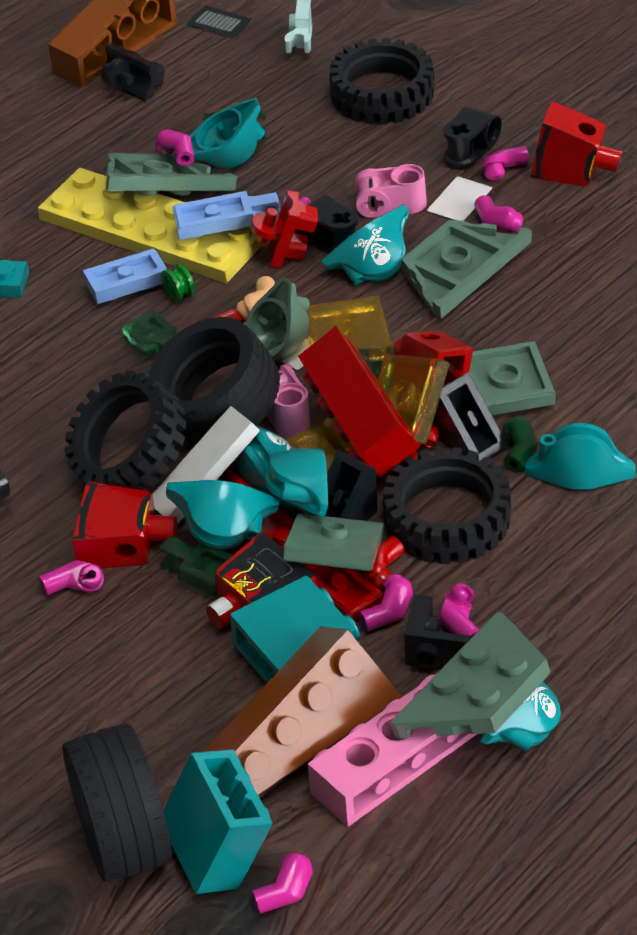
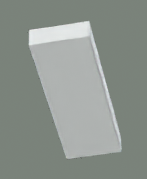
(208, 457)

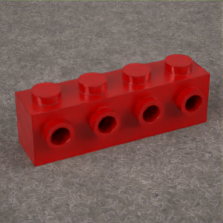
(357, 401)

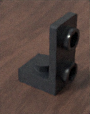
(424, 642)

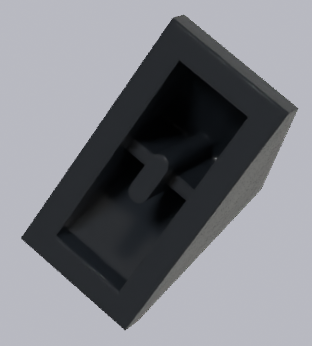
(466, 420)
(351, 488)

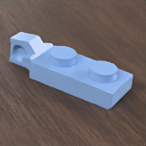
(220, 213)

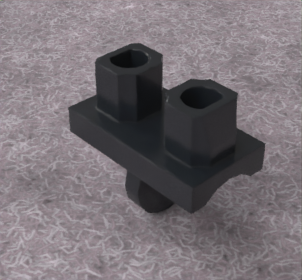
(131, 72)

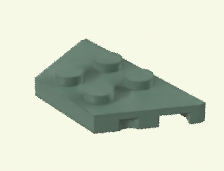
(160, 172)
(459, 260)
(478, 684)

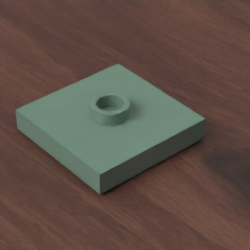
(512, 378)
(333, 542)

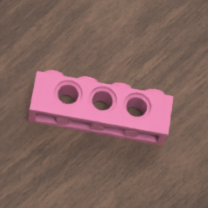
(374, 763)

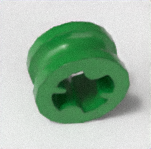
(178, 282)

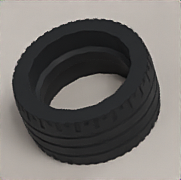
(204, 350)
(117, 802)

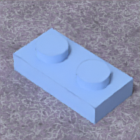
(124, 276)

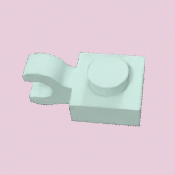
(300, 27)

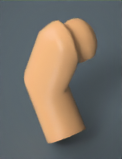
(263, 284)

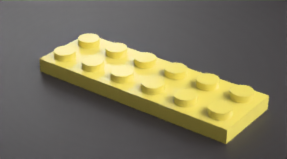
(144, 223)

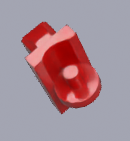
(281, 228)

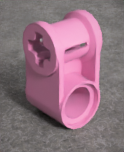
(390, 190)
(291, 407)

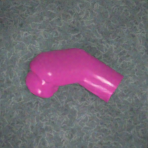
(180, 142)
(509, 157)
(503, 216)
(74, 575)
(393, 605)
(456, 610)
(289, 885)

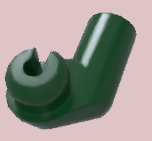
(524, 442)

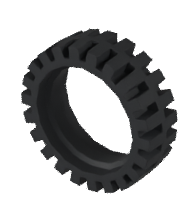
(381, 103)
(104, 409)
(447, 471)

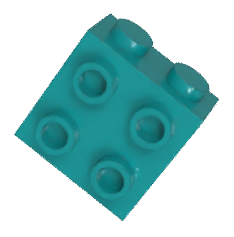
(281, 622)
(215, 821)

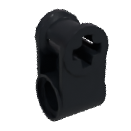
(470, 136)
(333, 224)

